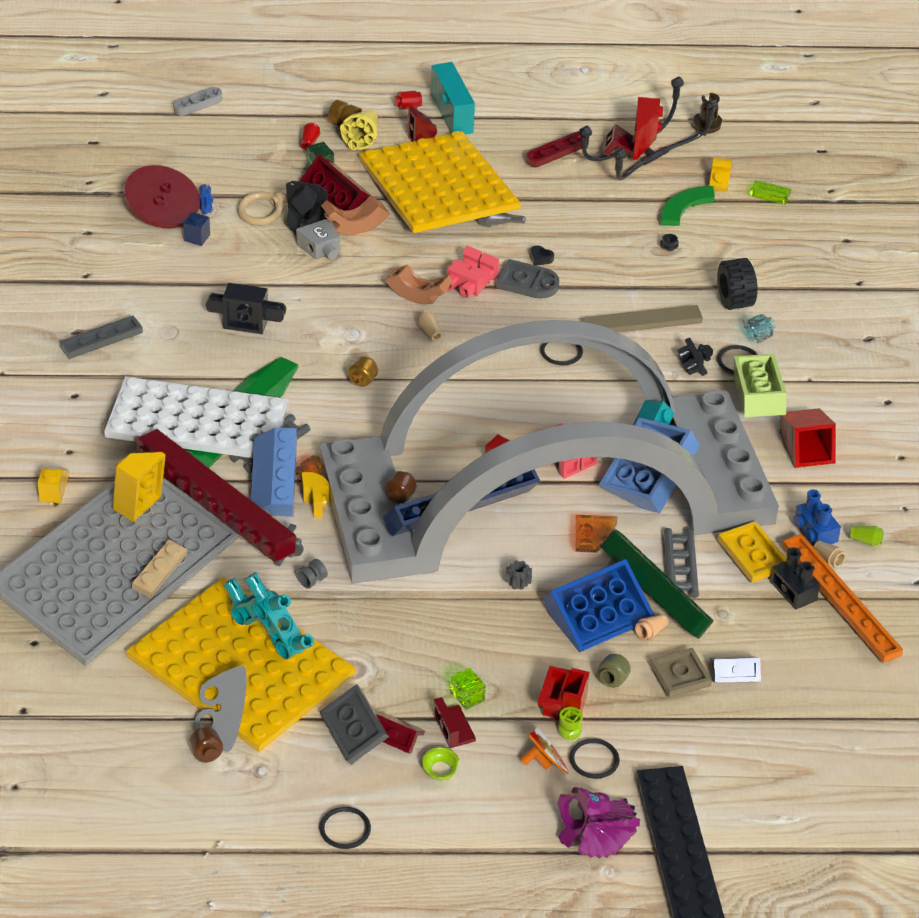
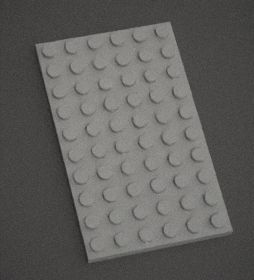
(82, 572)

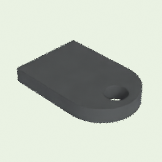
(528, 280)

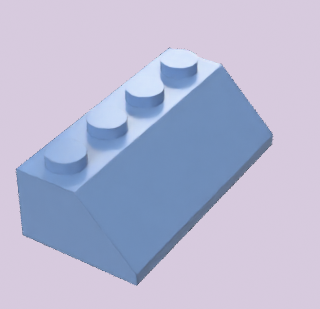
(275, 471)

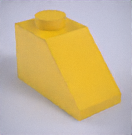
(52, 485)

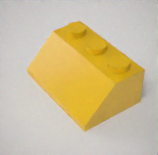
(138, 483)

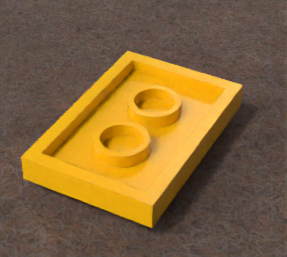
(751, 550)

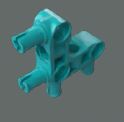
(268, 609)

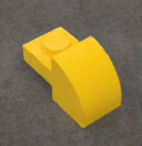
(720, 173)
(315, 490)

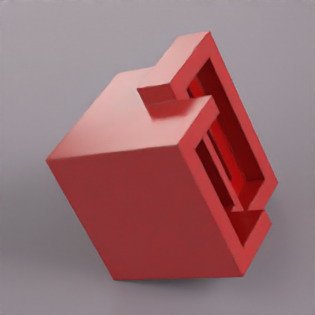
(563, 689)

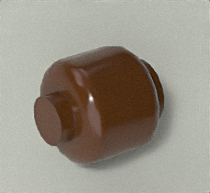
(400, 487)
(206, 744)

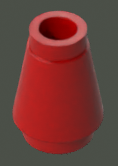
(309, 135)

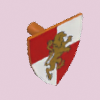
(543, 751)

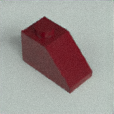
(419, 125)

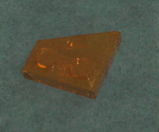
(592, 531)

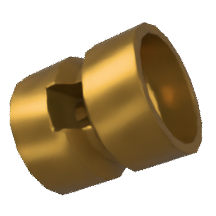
(340, 111)

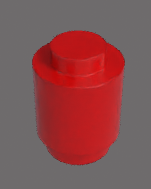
(408, 98)

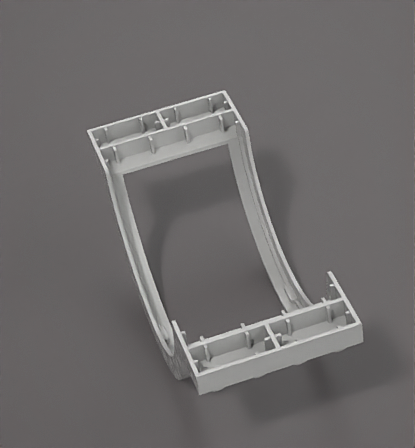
(719, 481)

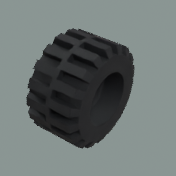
(737, 283)

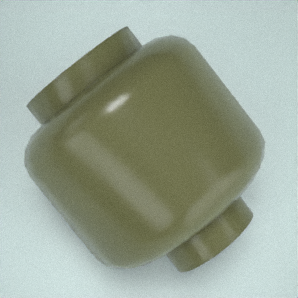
(613, 670)

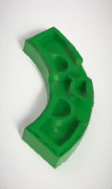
(680, 202)

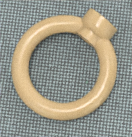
(278, 200)

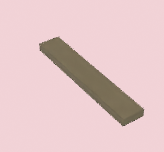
(648, 319)

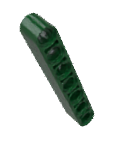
(658, 584)

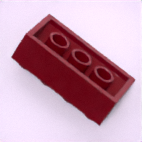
(340, 187)

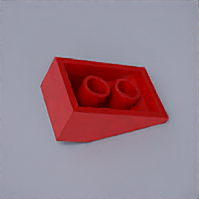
(646, 124)

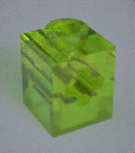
(468, 688)

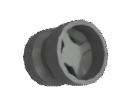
(313, 572)

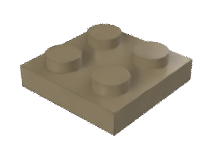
(681, 672)

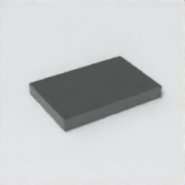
(354, 724)

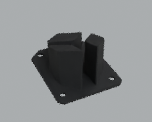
(304, 201)

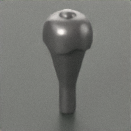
(501, 219)

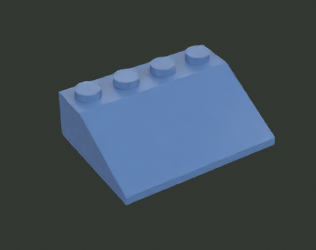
(642, 483)

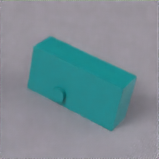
(452, 98)

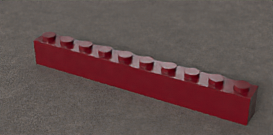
(220, 497)

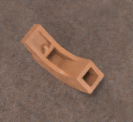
(358, 220)

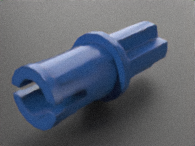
(206, 199)

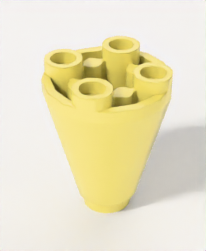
(360, 129)

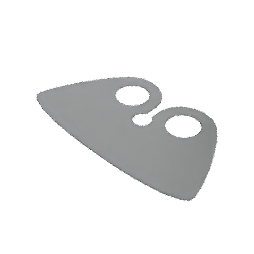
(231, 697)

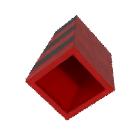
(809, 437)

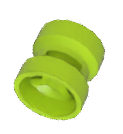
(570, 723)

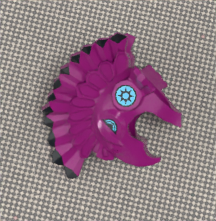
(603, 826)

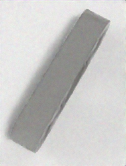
(207, 97)

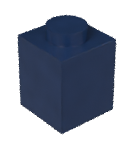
(196, 228)

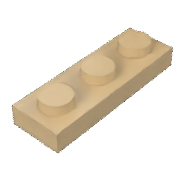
(159, 568)

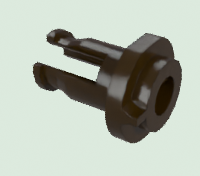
(700, 119)

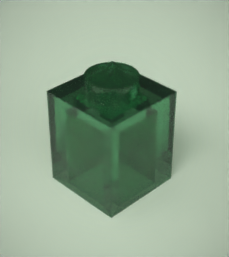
(319, 148)

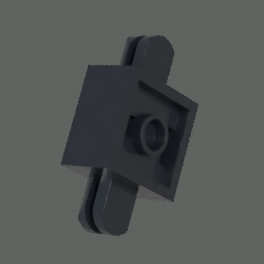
(242, 317)

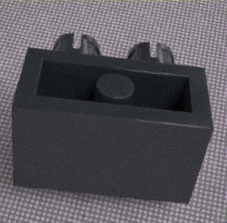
(795, 580)

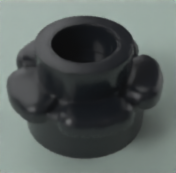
(669, 242)

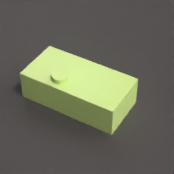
(759, 385)

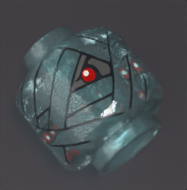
(759, 328)

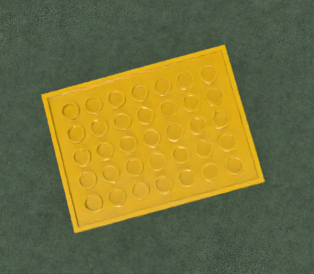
(438, 181)
(208, 641)

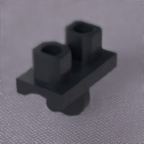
(698, 356)

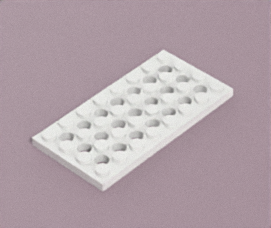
(209, 412)

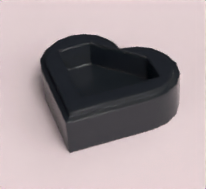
(541, 256)

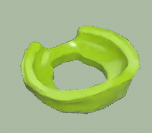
(440, 755)

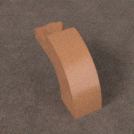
(415, 288)

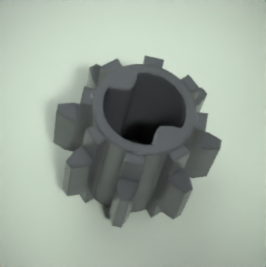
(518, 575)

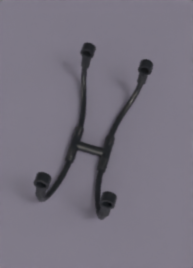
(620, 154)

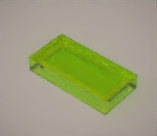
(770, 192)

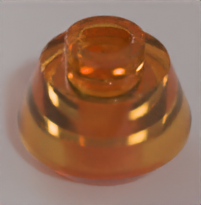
(311, 464)

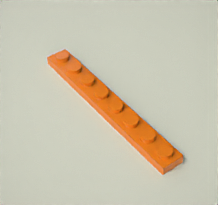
(846, 602)

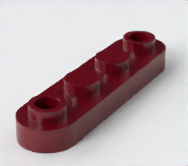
(554, 150)

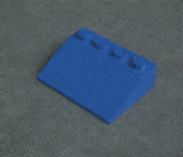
(598, 606)

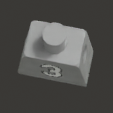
(319, 239)

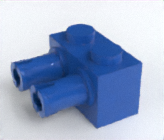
(816, 520)

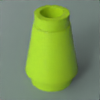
(867, 534)

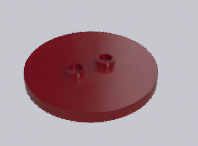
(161, 196)

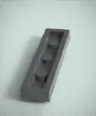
(101, 337)

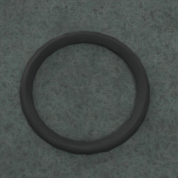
(730, 348)
(561, 362)
(589, 775)
(345, 809)

